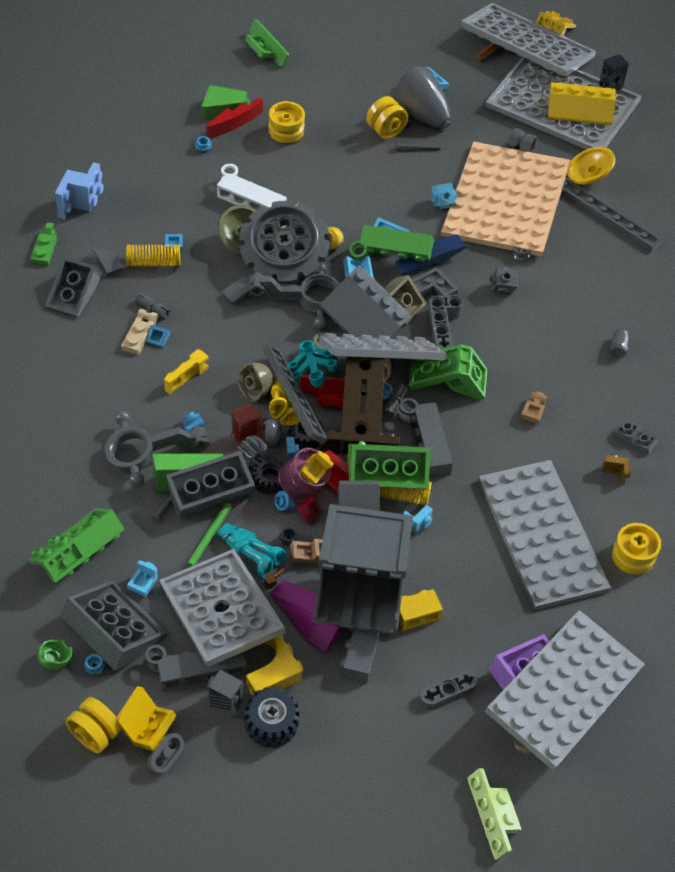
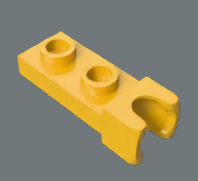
(186, 371)

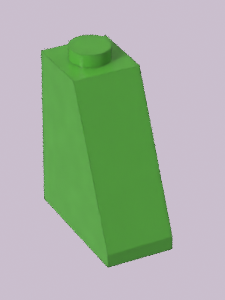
(221, 98)

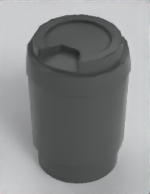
(619, 343)

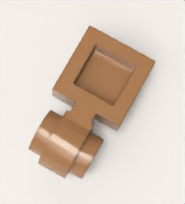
(535, 407)

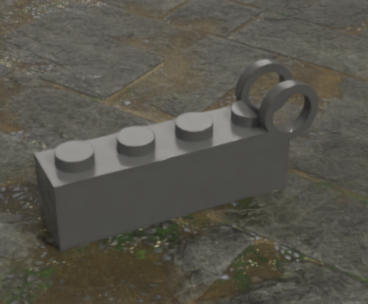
(429, 434)
(360, 654)
(189, 668)

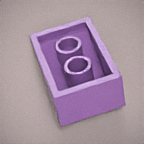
(513, 661)

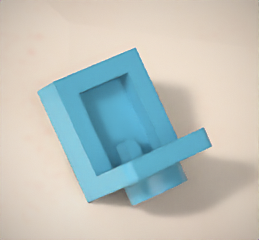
(421, 520)
(143, 578)

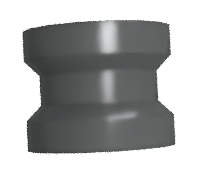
(521, 256)

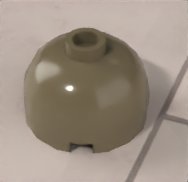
(255, 380)

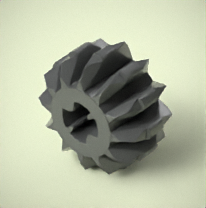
(252, 450)

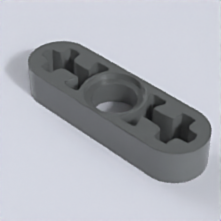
(454, 682)

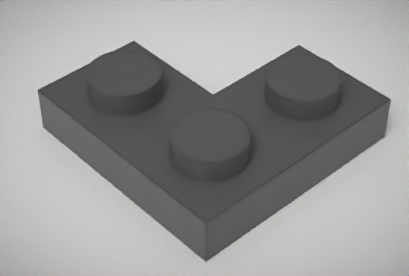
(435, 281)

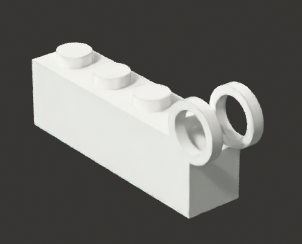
(244, 192)

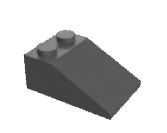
(73, 286)

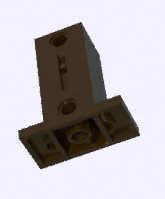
(360, 407)

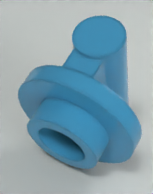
(192, 420)
(284, 502)

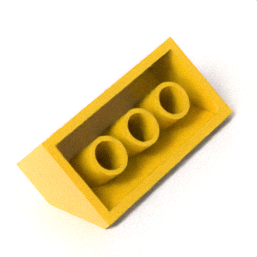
(581, 103)

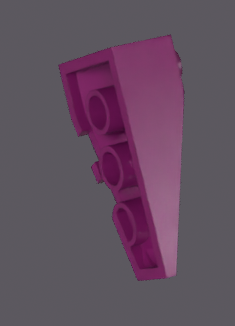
(300, 607)

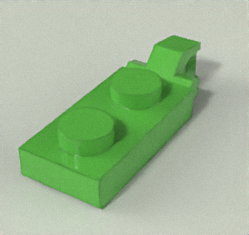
(44, 246)

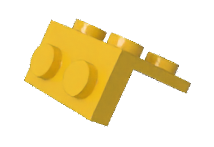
(143, 720)

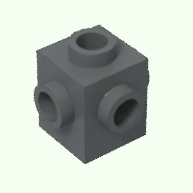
(504, 280)

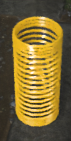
(173, 258)
(409, 496)

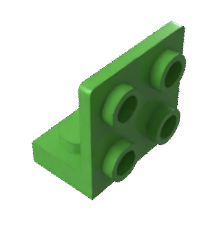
(59, 556)

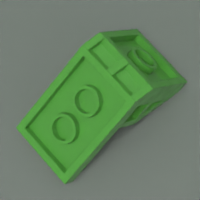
(460, 370)

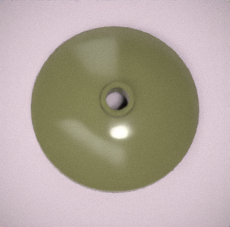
(231, 223)

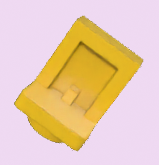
(316, 467)

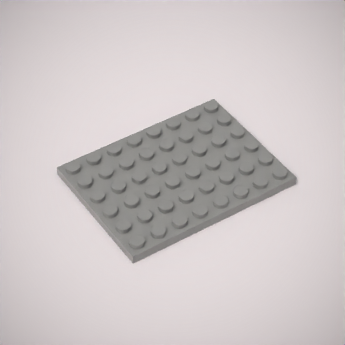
(525, 98)

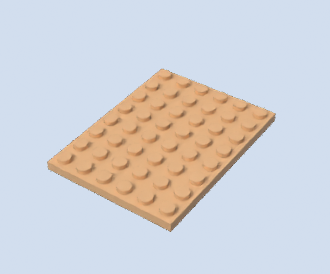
(506, 198)

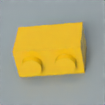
(419, 609)

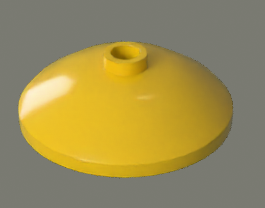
(591, 165)

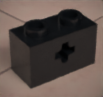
(613, 72)

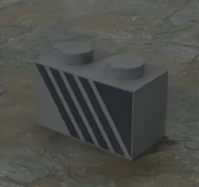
(225, 693)

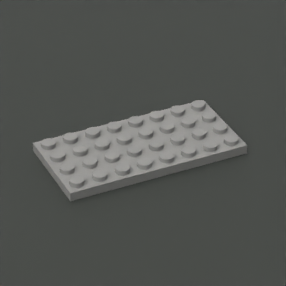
(528, 39)
(543, 535)
(564, 689)

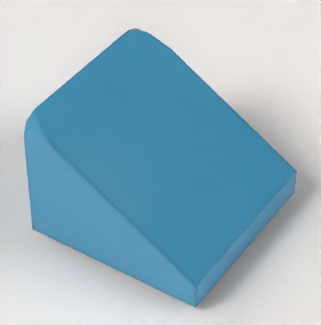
(157, 336)

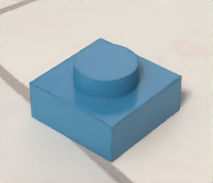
(174, 239)
(291, 448)

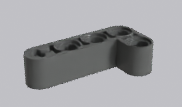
(439, 311)

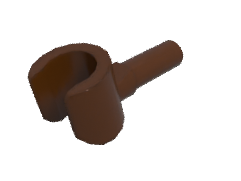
(270, 579)

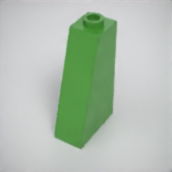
(169, 463)

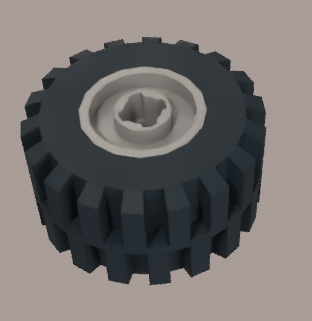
(271, 717)

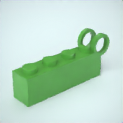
(393, 242)

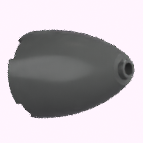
(423, 98)

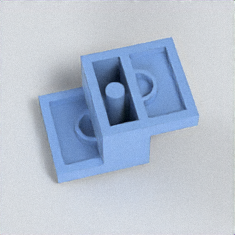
(79, 190)

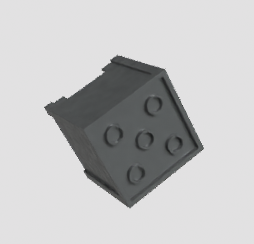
(362, 568)

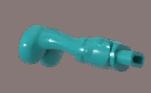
(243, 540)

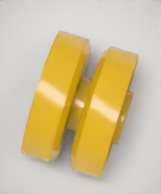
(387, 117)
(286, 122)
(636, 548)
(93, 725)

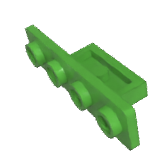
(265, 44)

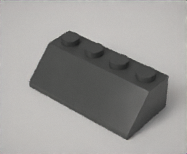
(210, 484)

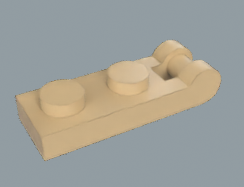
(139, 331)

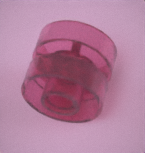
(294, 482)

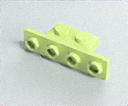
(495, 813)

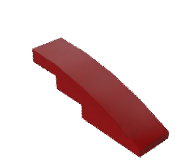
(231, 120)

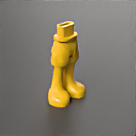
(281, 406)

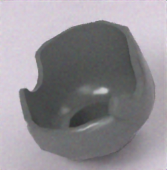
(271, 432)

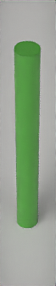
(209, 535)

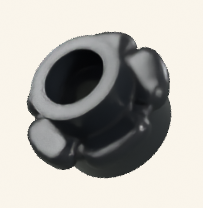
(288, 532)

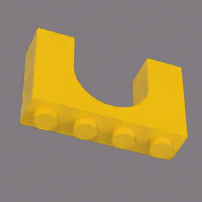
(280, 672)

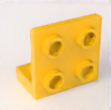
(554, 22)

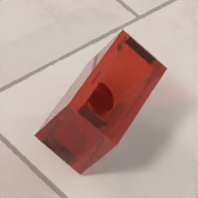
(246, 422)

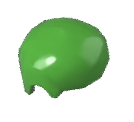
(54, 654)

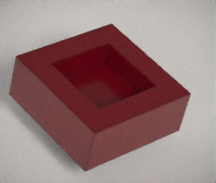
(309, 510)

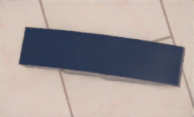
(441, 251)

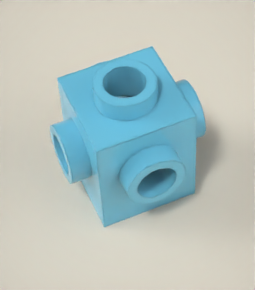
(443, 195)

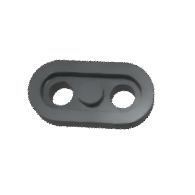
(165, 754)

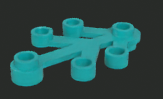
(309, 349)

